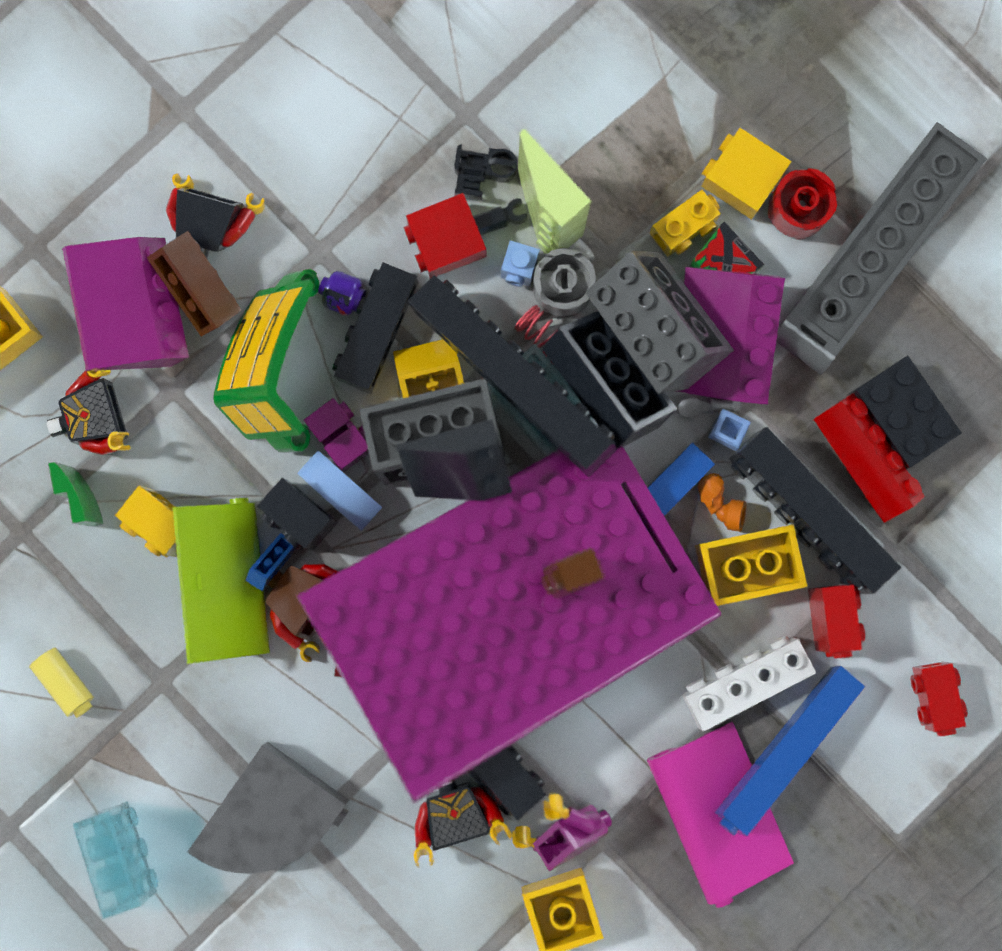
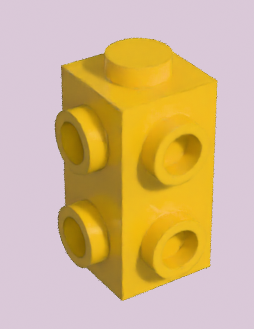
(685, 222)

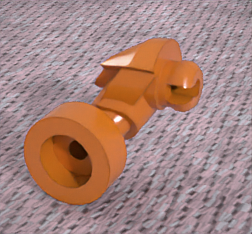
(711, 493)

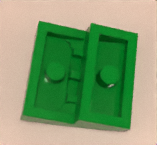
(82, 502)

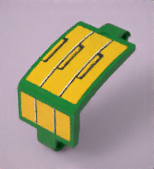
(254, 362)

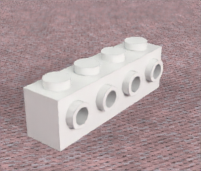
(748, 683)

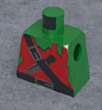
(727, 253)

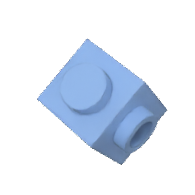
(519, 264)

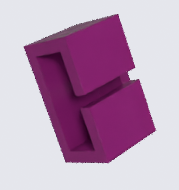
(338, 434)

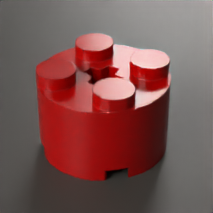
(815, 190)

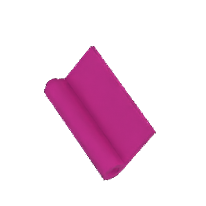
(693, 786)

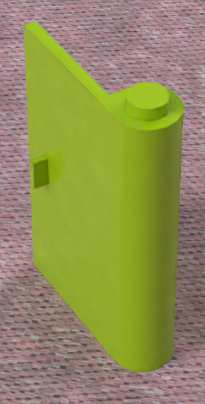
(219, 608)

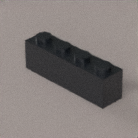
(375, 328)

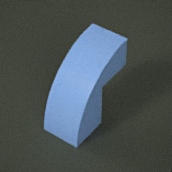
(339, 490)

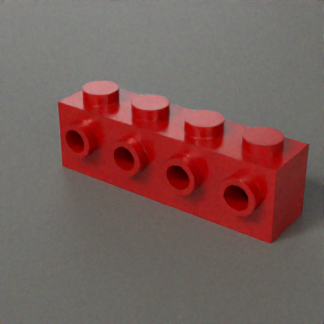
(869, 457)

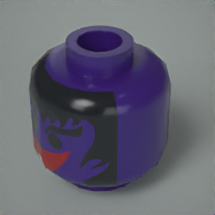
(341, 293)

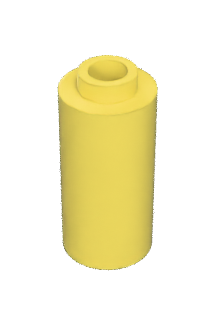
(62, 683)

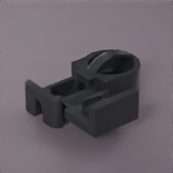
(476, 164)

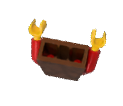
(286, 612)

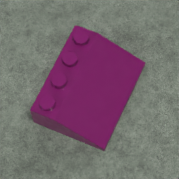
(123, 306)
(748, 316)

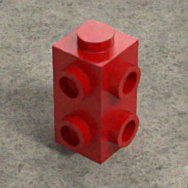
(939, 697)

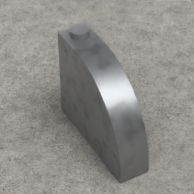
(269, 816)

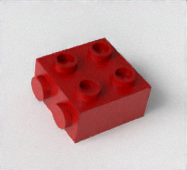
(445, 236)
(836, 620)

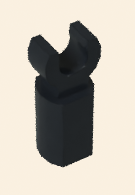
(498, 217)

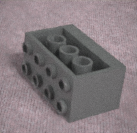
(658, 321)
(421, 417)

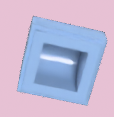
(729, 429)

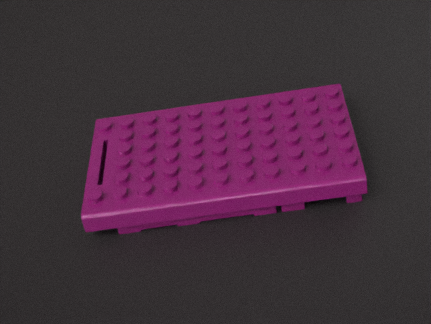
(464, 646)

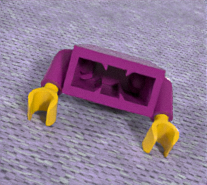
(567, 836)

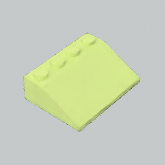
(552, 198)

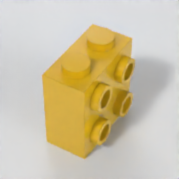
(744, 172)

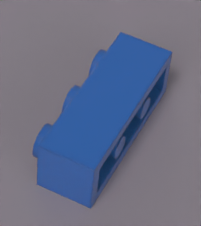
(270, 562)

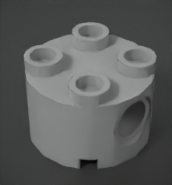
(562, 282)

